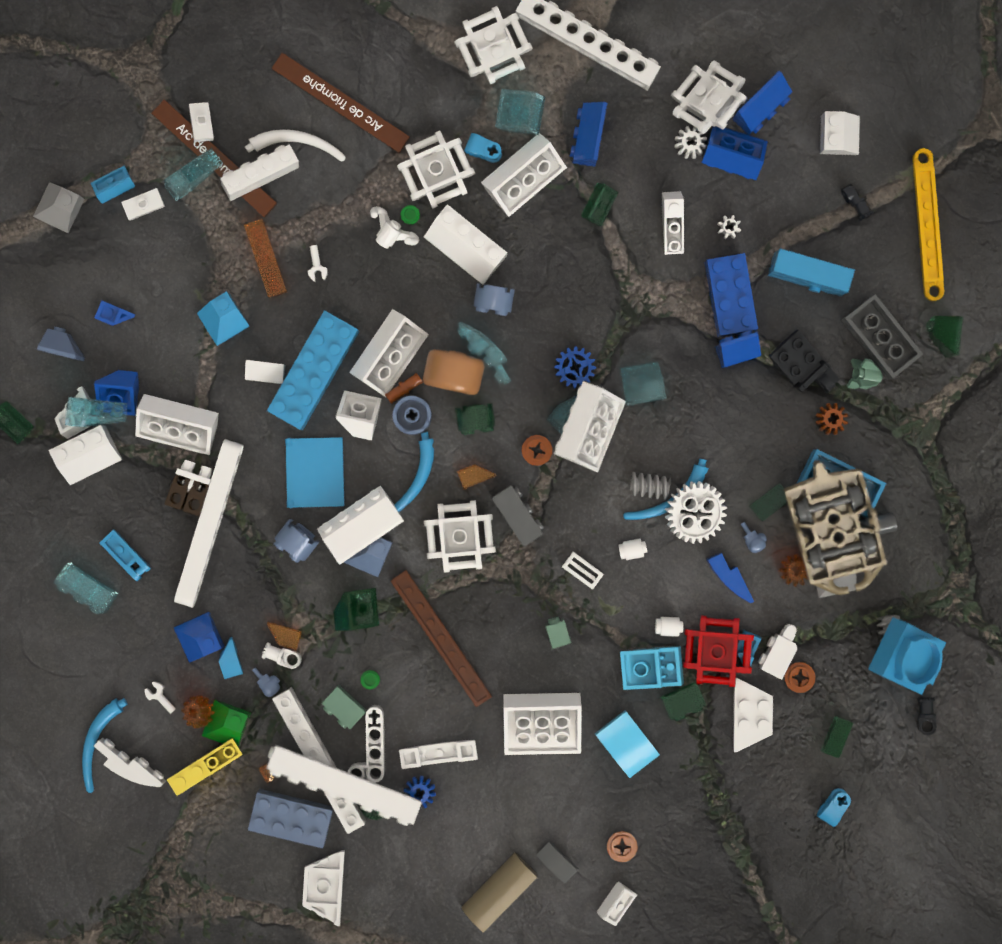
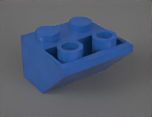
(738, 350)

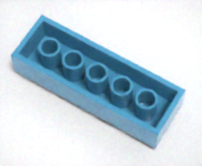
(313, 370)

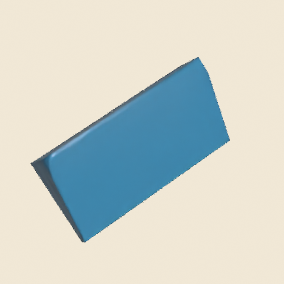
(112, 184)

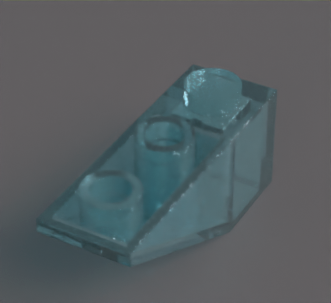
(192, 174)
(92, 412)

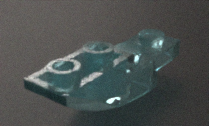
(481, 344)

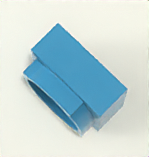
(908, 656)

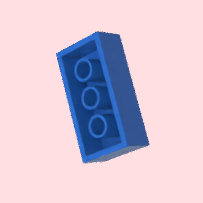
(731, 295)

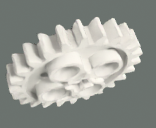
(692, 529)

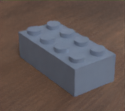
(290, 818)

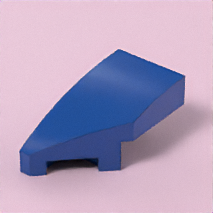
(111, 314)

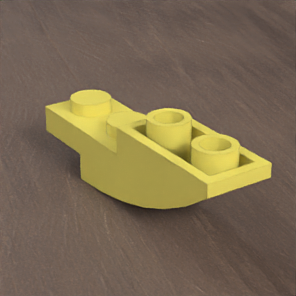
(204, 766)

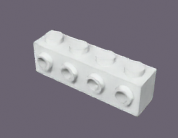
(259, 172)

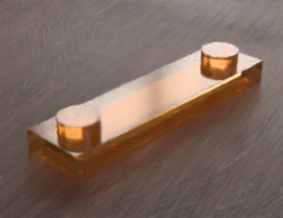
(265, 258)

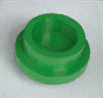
(410, 214)
(370, 679)

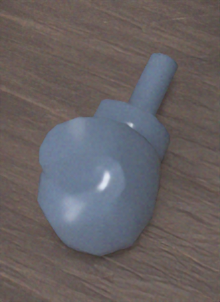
(754, 541)
(267, 684)

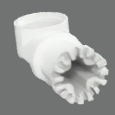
(280, 655)

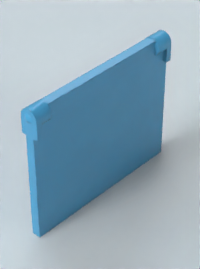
(314, 472)

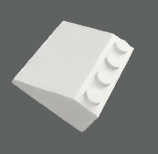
(590, 426)
(542, 723)

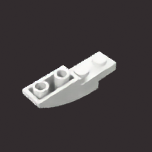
(135, 770)

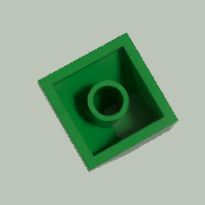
(227, 723)

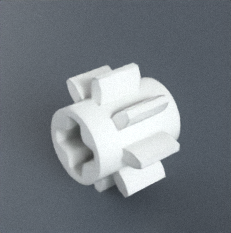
(728, 232)

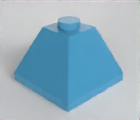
(222, 318)

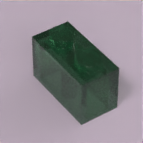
(683, 701)

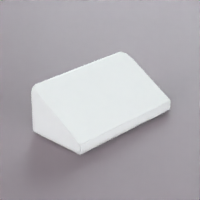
(264, 371)
(616, 903)

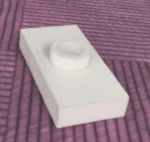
(201, 122)
(143, 204)

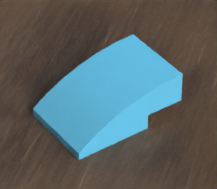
(652, 667)
(627, 744)

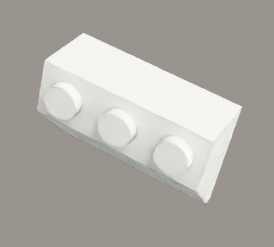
(85, 454)

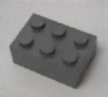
(518, 515)

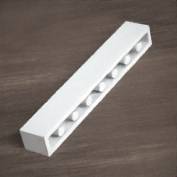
(343, 784)

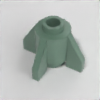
(865, 374)

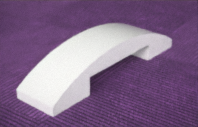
(438, 753)

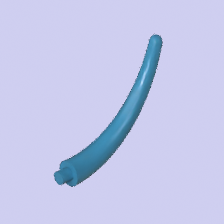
(423, 472)
(697, 474)
(98, 724)

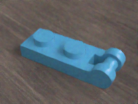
(124, 554)

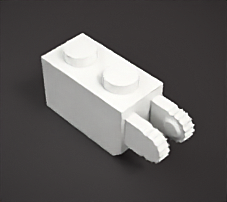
(779, 652)

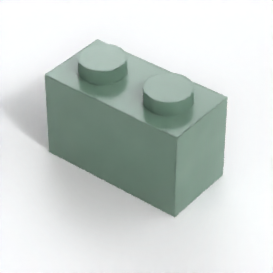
(557, 632)
(343, 707)

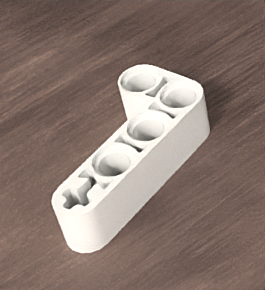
(372, 743)

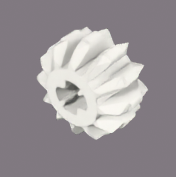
(688, 136)

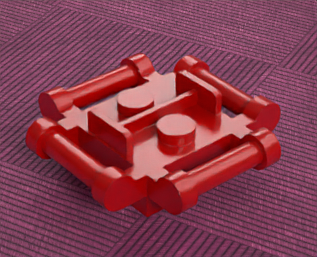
(718, 651)

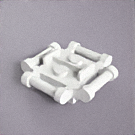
(493, 45)
(709, 98)
(436, 169)
(459, 536)

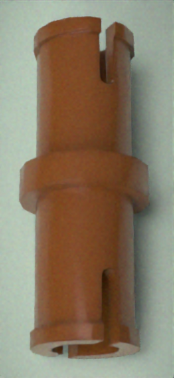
(403, 388)

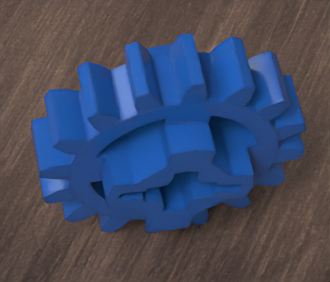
(583, 364)

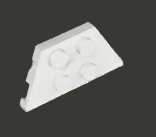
(751, 715)
(324, 886)

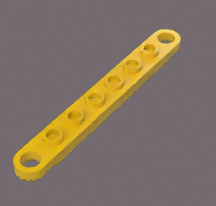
(928, 224)

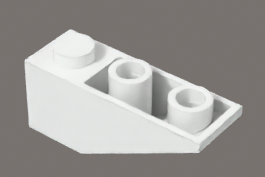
(673, 222)

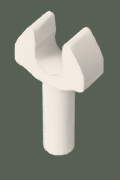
(316, 264)
(159, 696)

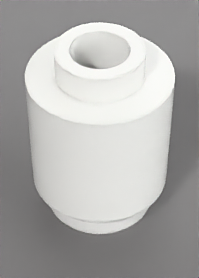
(632, 549)
(668, 626)

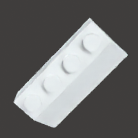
(524, 174)
(465, 244)
(389, 352)
(176, 424)
(360, 524)

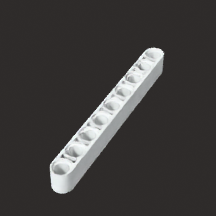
(208, 523)

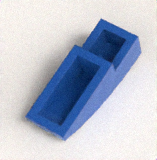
(729, 577)

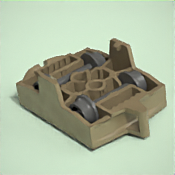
(860, 546)

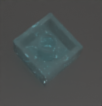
(520, 111)

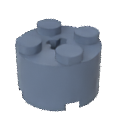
(493, 298)
(403, 409)
(296, 541)

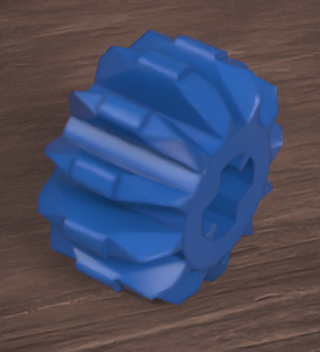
(427, 794)

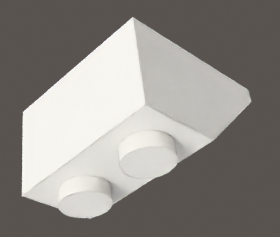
(839, 133)

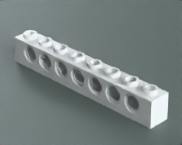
(592, 50)
(313, 747)

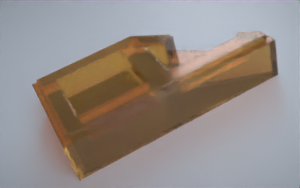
(473, 475)
(285, 636)

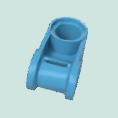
(479, 147)
(833, 809)

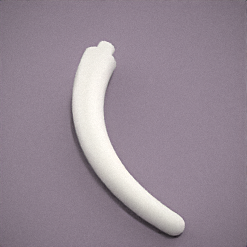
(277, 136)

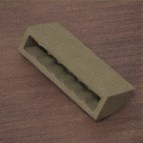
(499, 892)

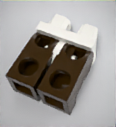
(190, 485)

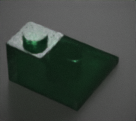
(946, 334)
(356, 610)

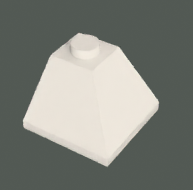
(359, 414)

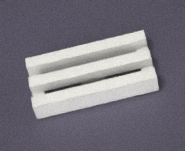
(569, 560)

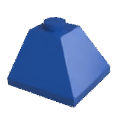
(119, 387)
(199, 637)

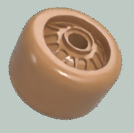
(453, 371)

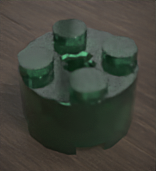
(475, 418)

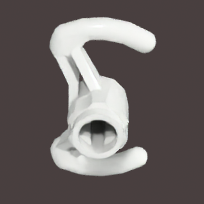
(390, 230)

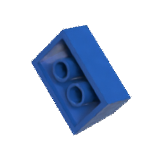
(763, 104)
(588, 133)
(735, 152)

